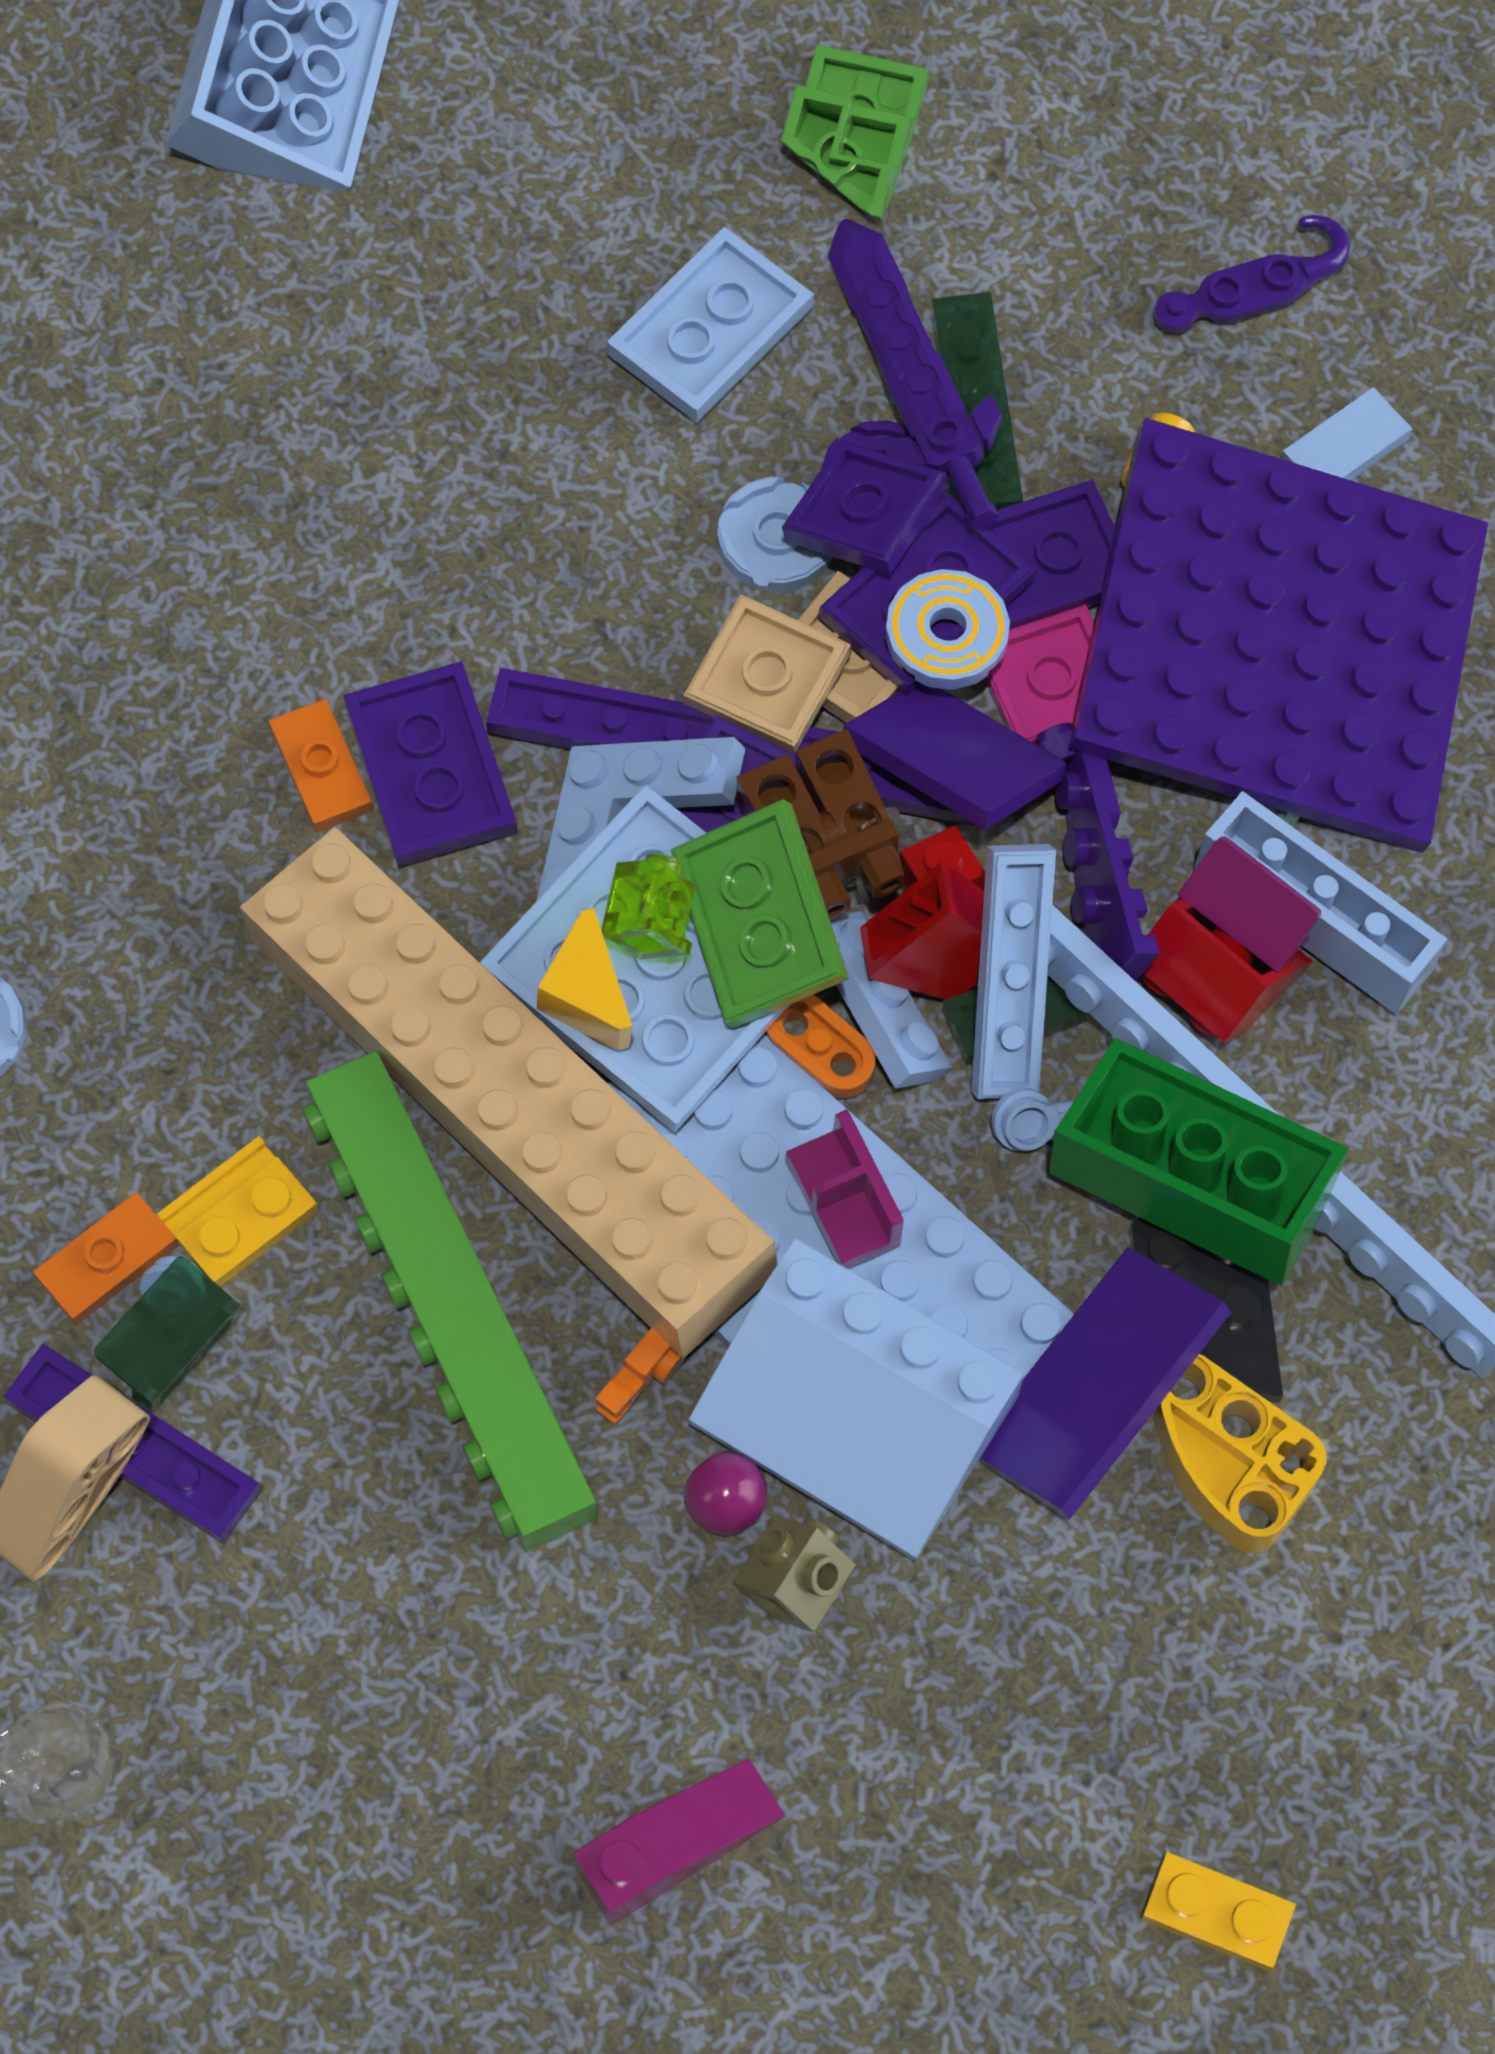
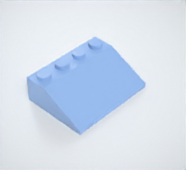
(282, 87)
(856, 1399)

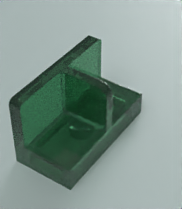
(167, 1332)

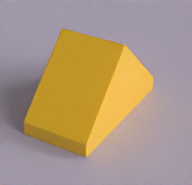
(584, 987)

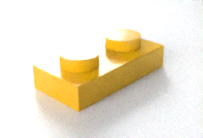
(1218, 1912)

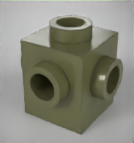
(795, 1571)

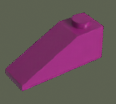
(675, 1840)

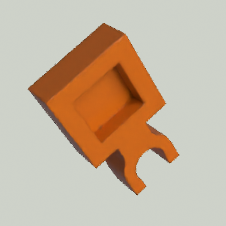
(647, 1361)

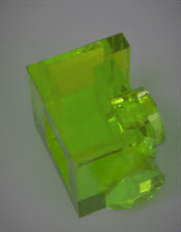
(649, 907)

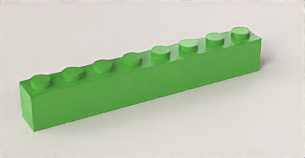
(451, 1304)

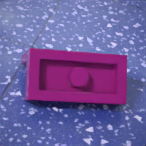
(1250, 903)

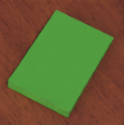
(760, 914)

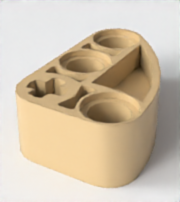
(65, 1473)

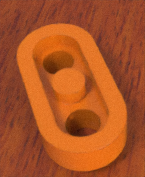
(823, 1044)

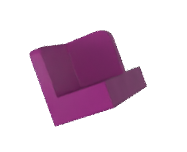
(847, 1193)

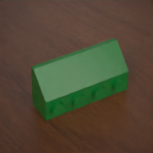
(1197, 1160)

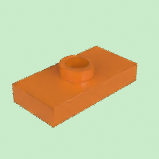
(321, 765)
(105, 1258)

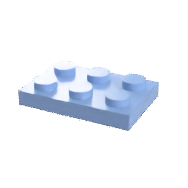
(710, 324)

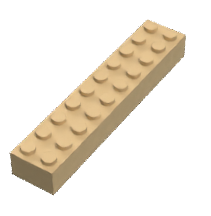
(511, 1092)

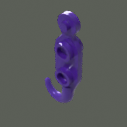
(1255, 284)

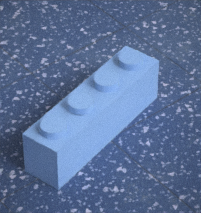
(1359, 927)

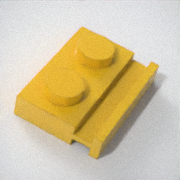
(238, 1212)

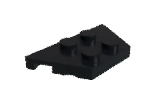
(1247, 1338)

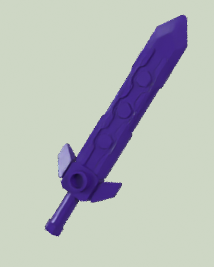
(915, 371)

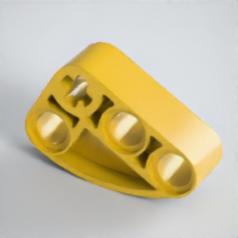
(1231, 1472)

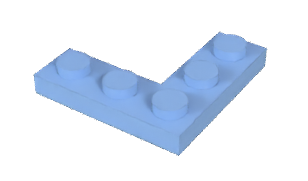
(608, 776)

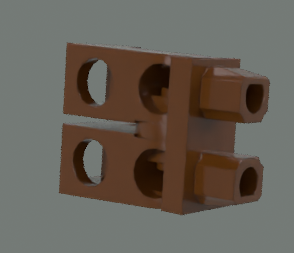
(837, 816)

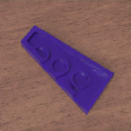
(1102, 865)

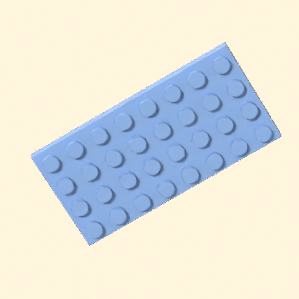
(943, 1258)

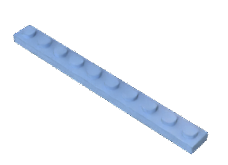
(1349, 1218)

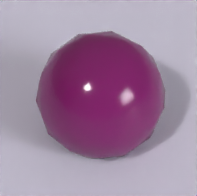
(726, 1494)

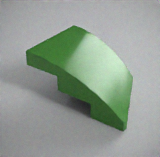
(856, 123)

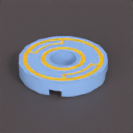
(953, 597)

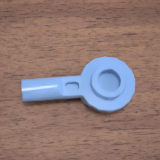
(1026, 1119)

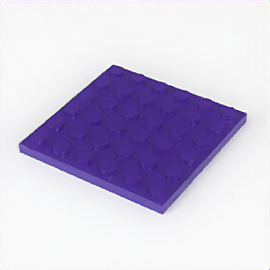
(1281, 635)

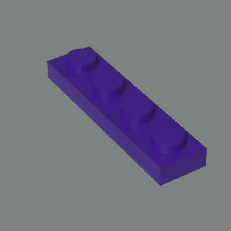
(165, 1461)

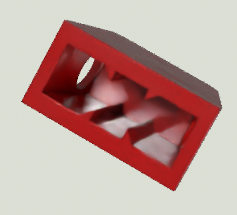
(928, 936)

